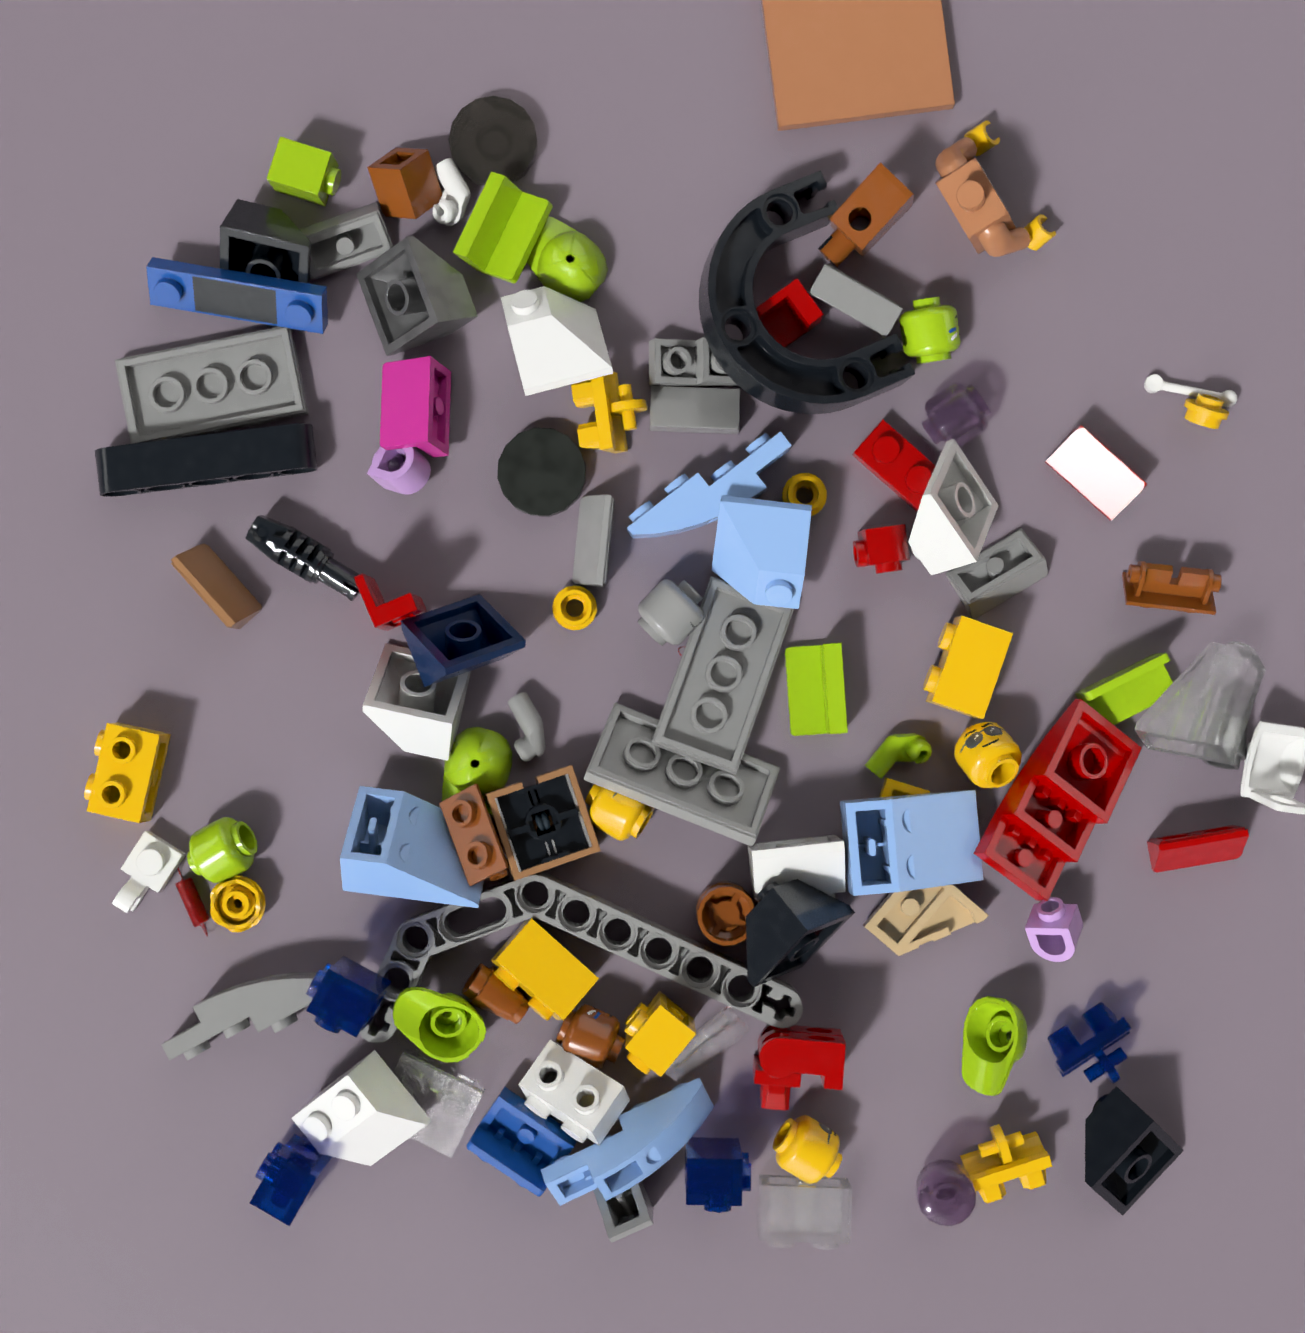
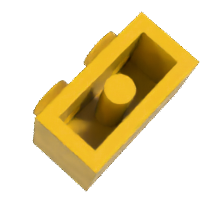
(967, 666)
(127, 772)
(543, 971)
(657, 1034)

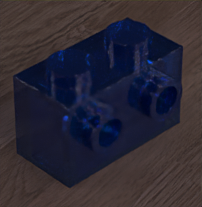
(346, 996)
(716, 1173)
(288, 1178)

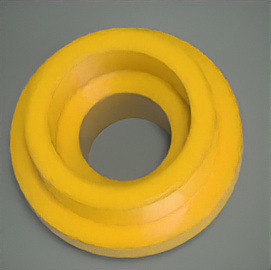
(1205, 411)
(808, 481)
(574, 593)

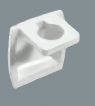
(1275, 766)

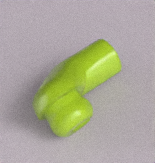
(899, 748)

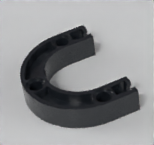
(759, 361)

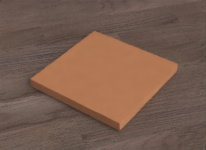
(856, 60)

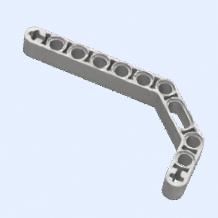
(552, 911)

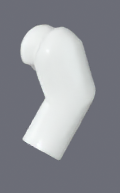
(455, 194)

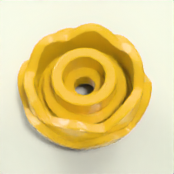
(223, 903)

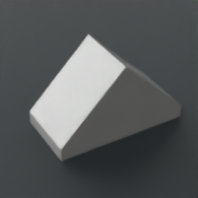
(625, 1212)

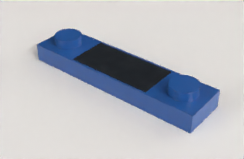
(237, 295)

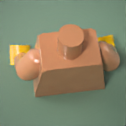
(978, 203)

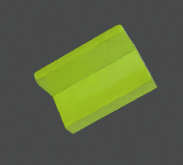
(502, 229)
(816, 689)
(1129, 689)

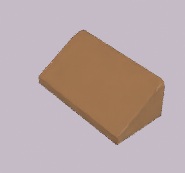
(217, 585)

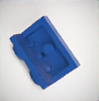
(519, 1141)

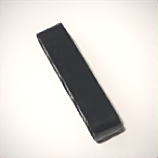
(206, 460)

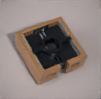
(559, 826)

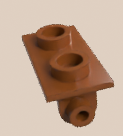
(1153, 587)
(474, 836)

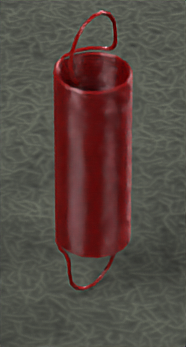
(192, 902)

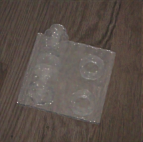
(443, 1097)

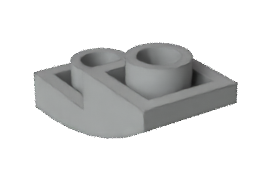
(685, 364)

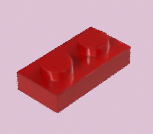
(896, 463)

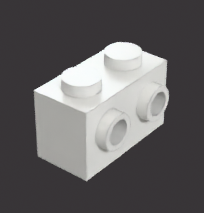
(573, 1093)

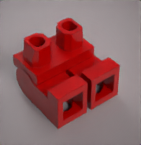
(793, 1052)

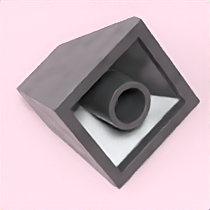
(414, 296)

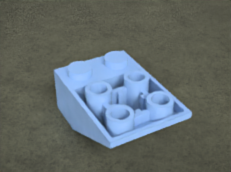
(910, 842)
(403, 851)

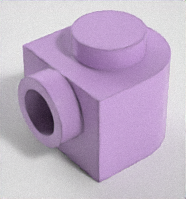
(400, 470)
(1054, 929)

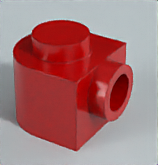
(882, 547)

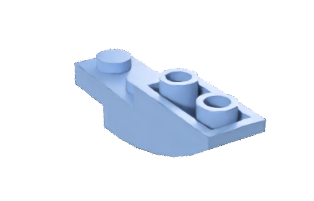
(696, 504)
(649, 1139)

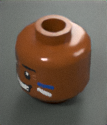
(591, 1036)

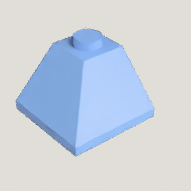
(762, 549)

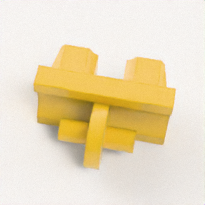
(613, 410)
(1005, 1160)

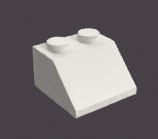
(811, 859)
(362, 1114)

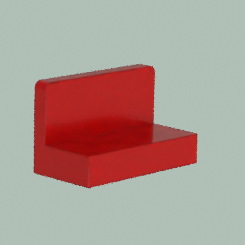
(388, 614)

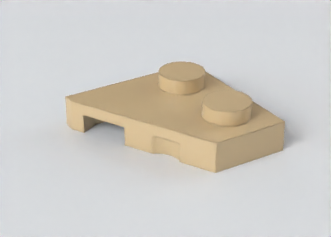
(922, 916)

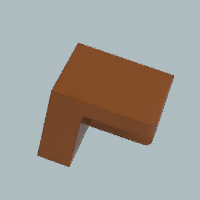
(405, 182)

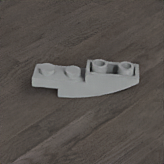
(265, 1000)

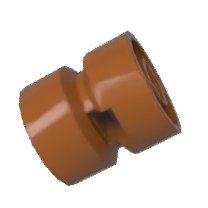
(723, 912)

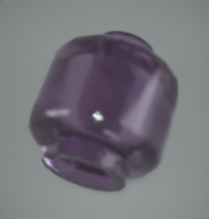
(956, 414)
(950, 1206)

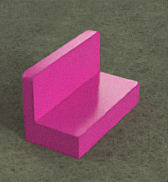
(416, 406)

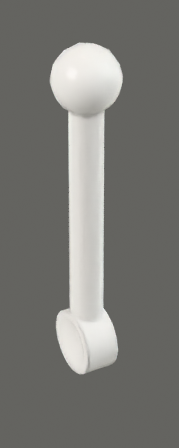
(1155, 383)

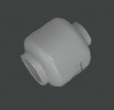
(670, 612)

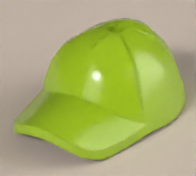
(549, 262)
(494, 760)
(439, 1023)
(986, 1051)

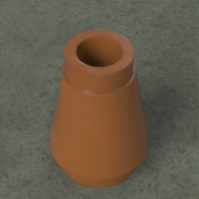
(494, 996)

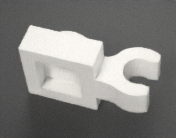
(150, 866)

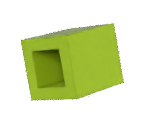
(304, 172)

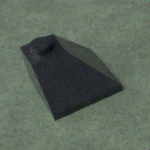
(264, 243)
(789, 928)
(1124, 1150)

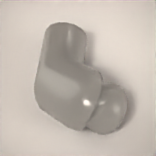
(532, 726)

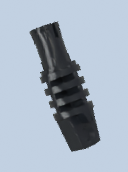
(301, 555)

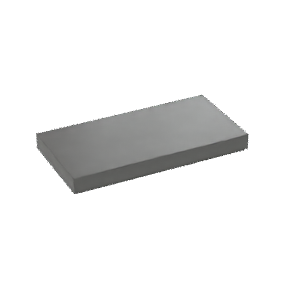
(212, 386)
(721, 678)
(678, 784)

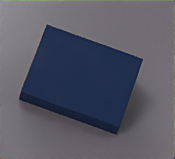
(459, 639)

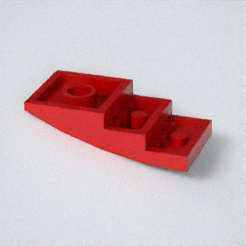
(1058, 800)

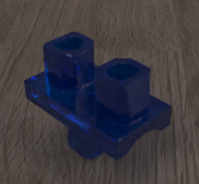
(1107, 1032)

